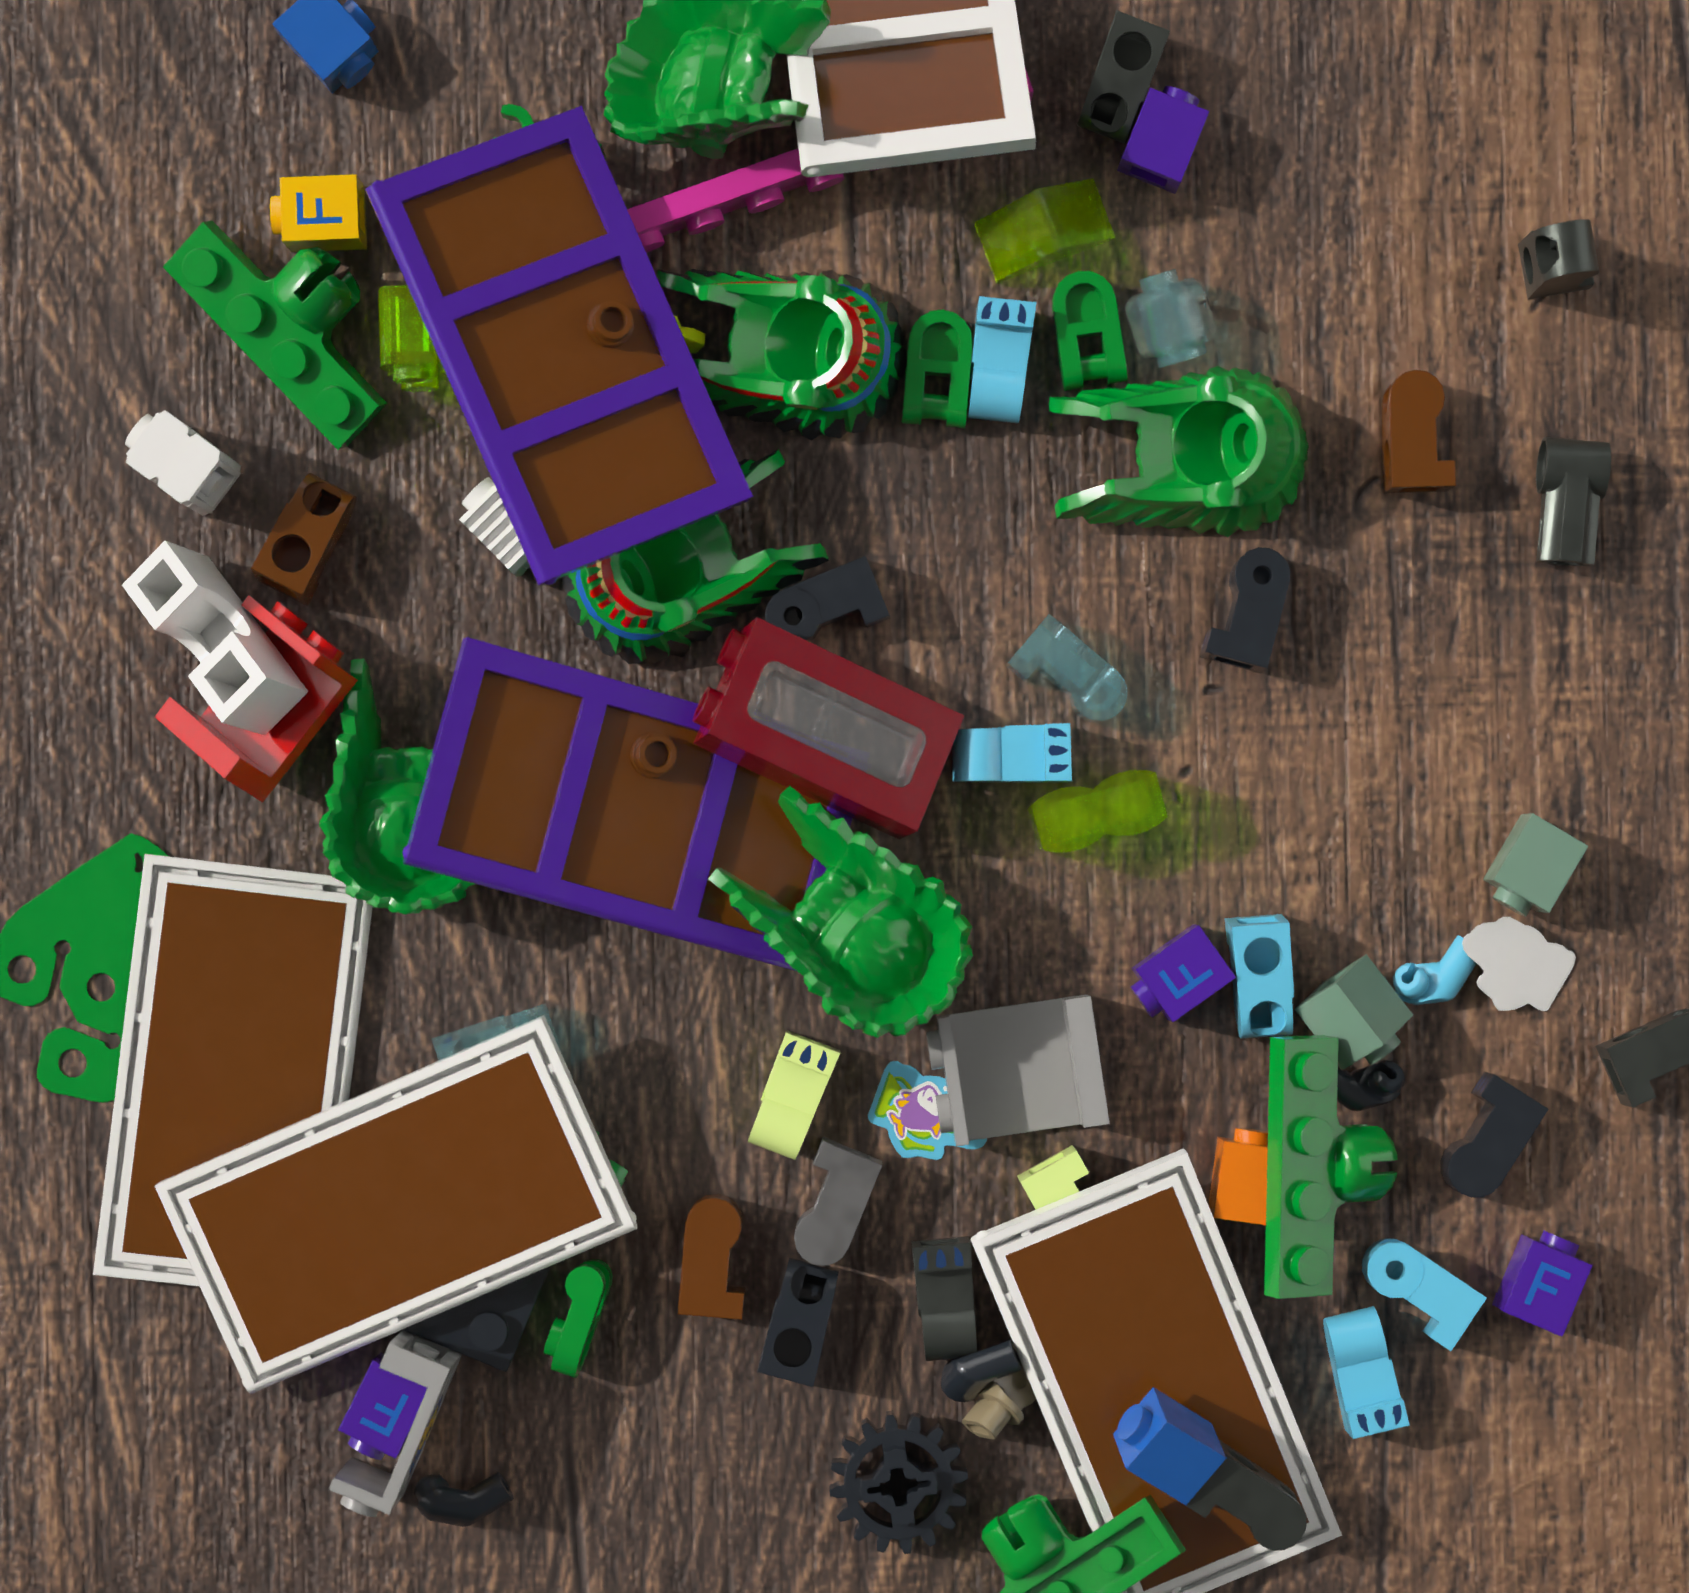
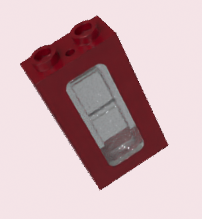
(826, 728)

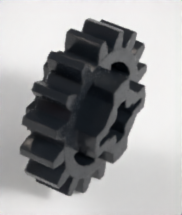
(868, 1488)

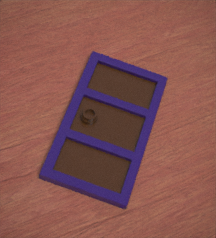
(559, 344)
(600, 803)

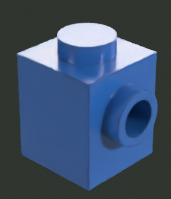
(330, 40)
(1168, 1445)

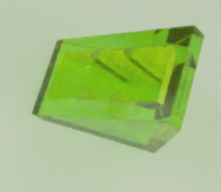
(1044, 228)

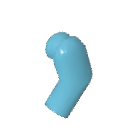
(1436, 980)

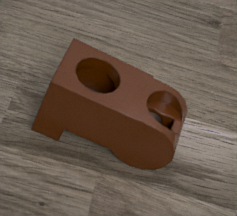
(1411, 436)
(304, 538)
(708, 1238)

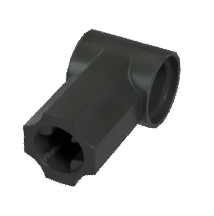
(1572, 482)

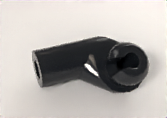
(969, 1375)

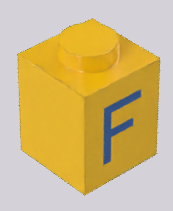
(320, 212)

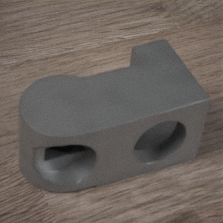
(829, 1226)

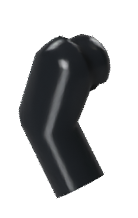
(1370, 1085)
(457, 1506)

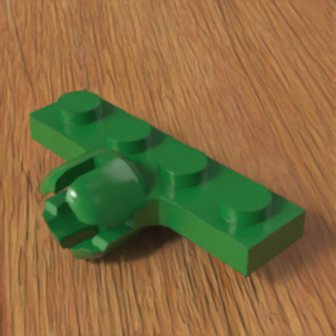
(283, 325)
(1312, 1166)
(1045, 1558)

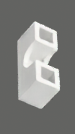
(239, 665)

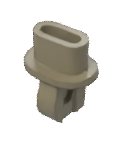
(1000, 1405)

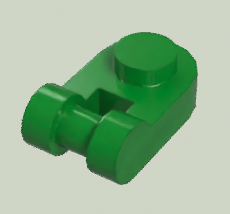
(1087, 308)
(938, 347)
(571, 1338)

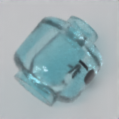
(1170, 318)

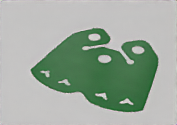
(98, 917)

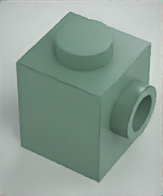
(1533, 865)
(1358, 1010)

